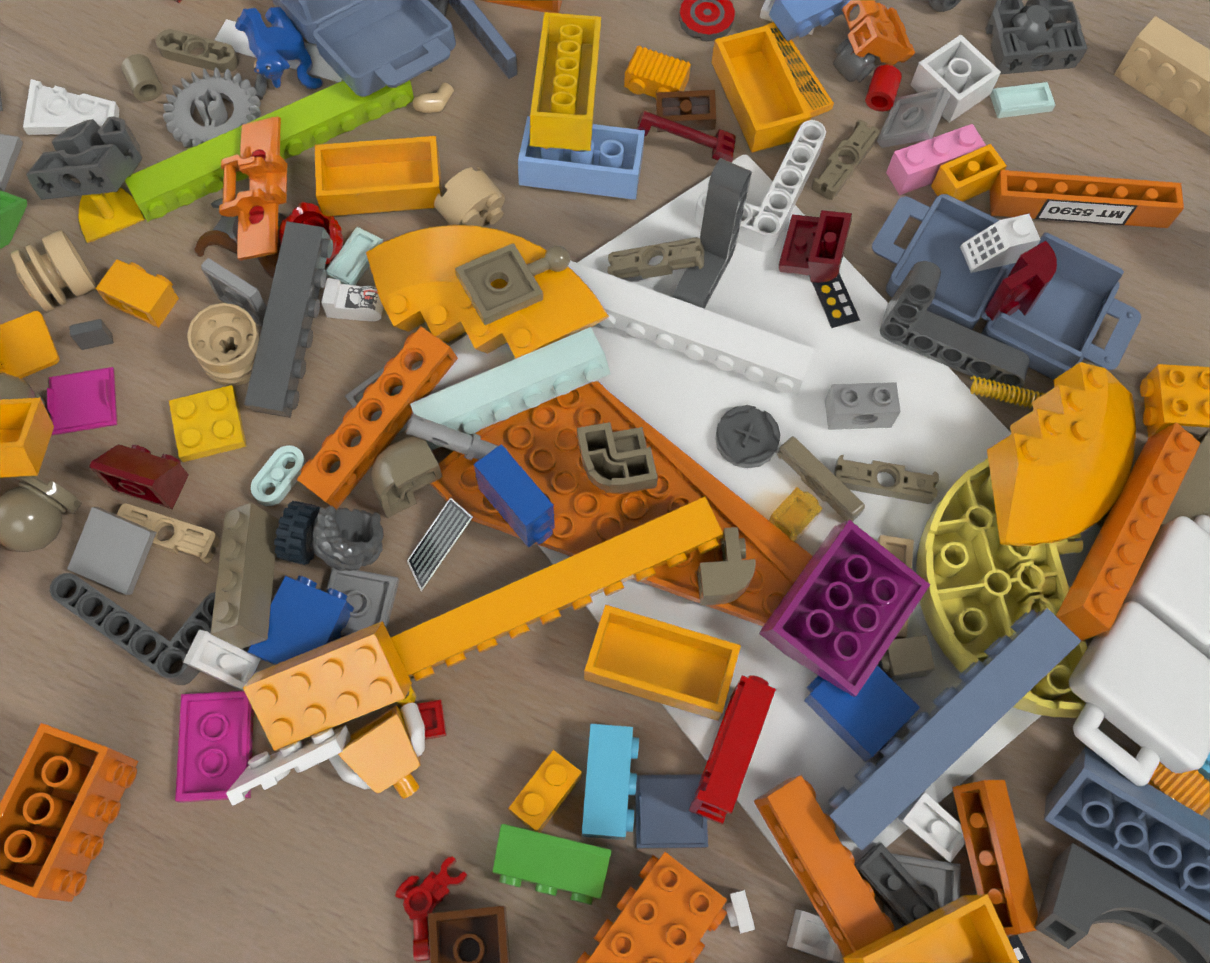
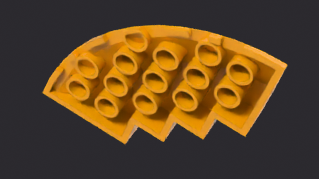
(420, 285)
(1064, 459)

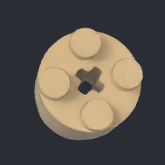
(470, 199)

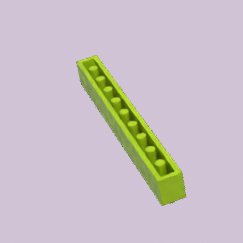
(303, 125)

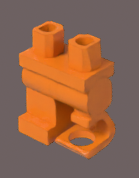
(878, 32)

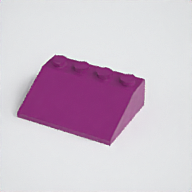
(845, 608)

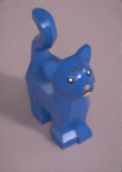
(276, 45)

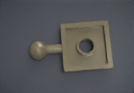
(510, 266)

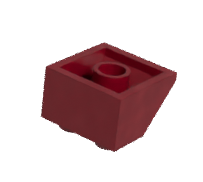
(141, 474)

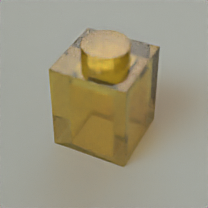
(796, 514)

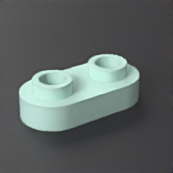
(276, 475)

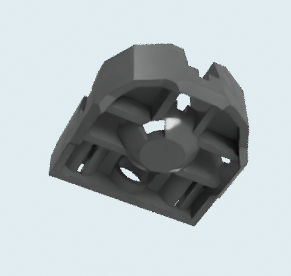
(1023, 35)
(92, 154)

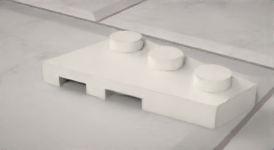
(56, 109)
(269, 769)

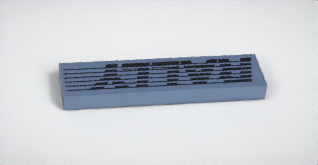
(487, 35)

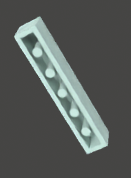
(516, 385)

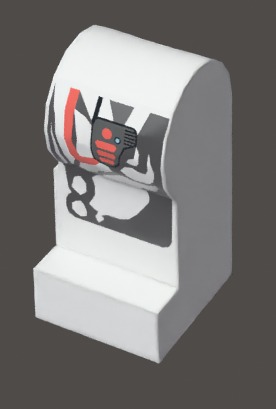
(351, 301)

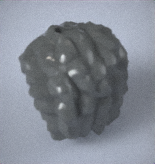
(347, 537)

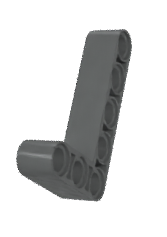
(719, 232)
(942, 340)
(139, 634)

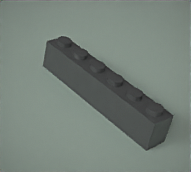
(289, 320)

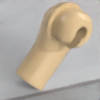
(433, 101)

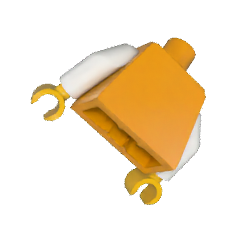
(385, 751)

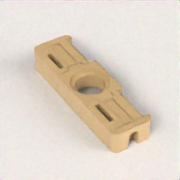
(186, 536)

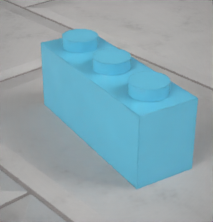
(609, 782)

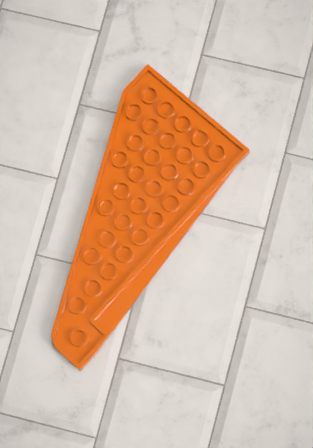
(548, 450)

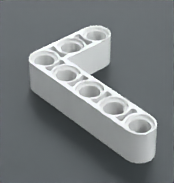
(793, 172)

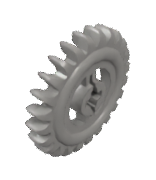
(207, 97)

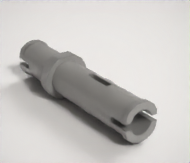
(449, 438)

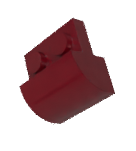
(816, 245)
(1025, 282)

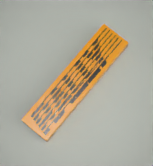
(809, 86)

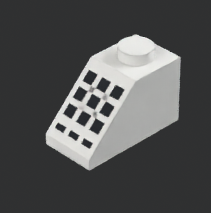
(1000, 243)

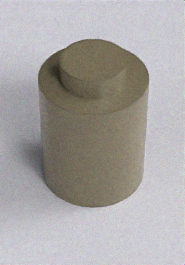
(141, 77)

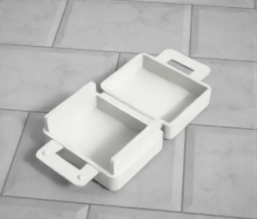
(1154, 661)

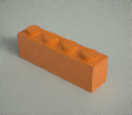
(996, 853)

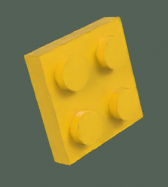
(207, 423)

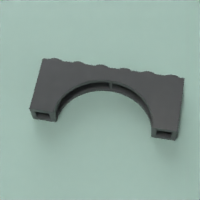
(1092, 892)

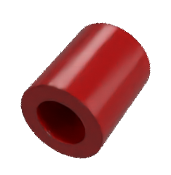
(883, 88)

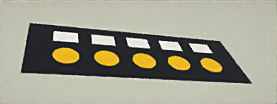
(836, 302)

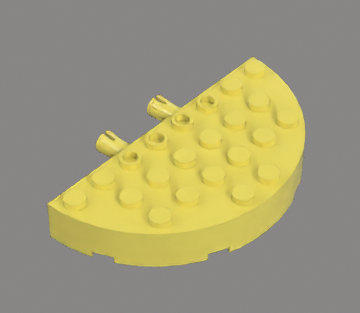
(987, 586)

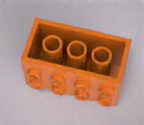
(59, 812)
(661, 918)

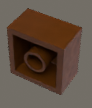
(469, 936)

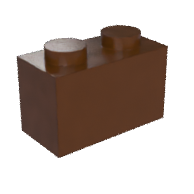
(688, 108)

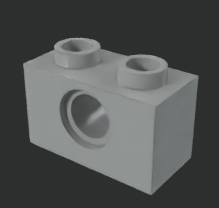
(862, 405)

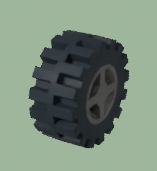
(295, 533)

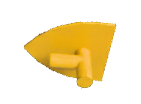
(107, 214)

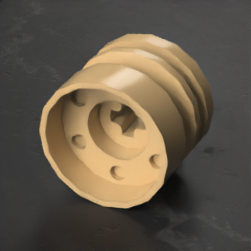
(53, 270)
(224, 343)

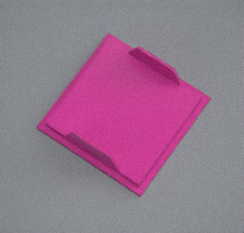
(82, 401)

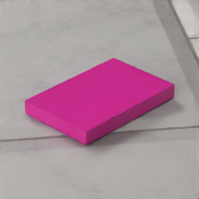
(212, 744)

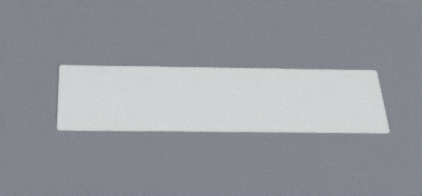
(239, 41)

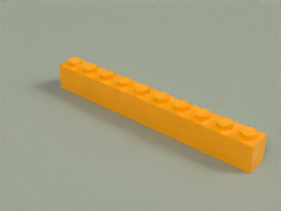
(557, 588)

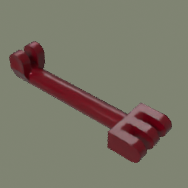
(722, 143)

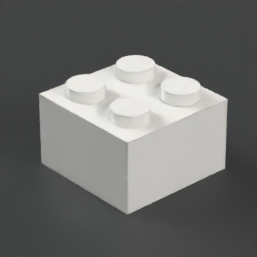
(962, 71)

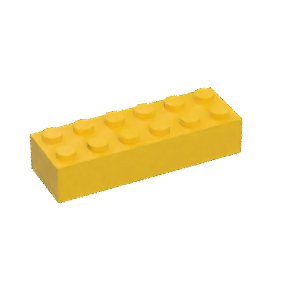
(565, 82)

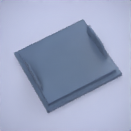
(664, 812)

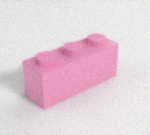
(919, 163)

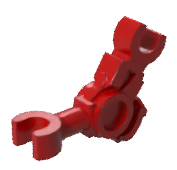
(423, 899)

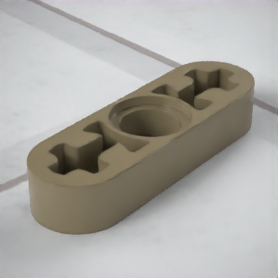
(188, 42)

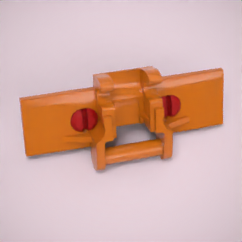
(259, 205)

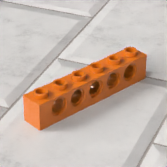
(377, 434)

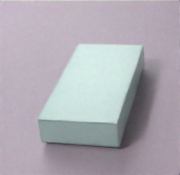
(1022, 100)
(352, 258)

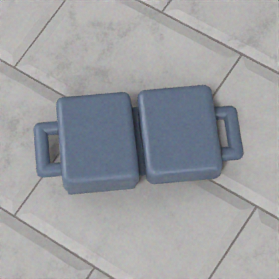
(374, 40)
(1062, 320)

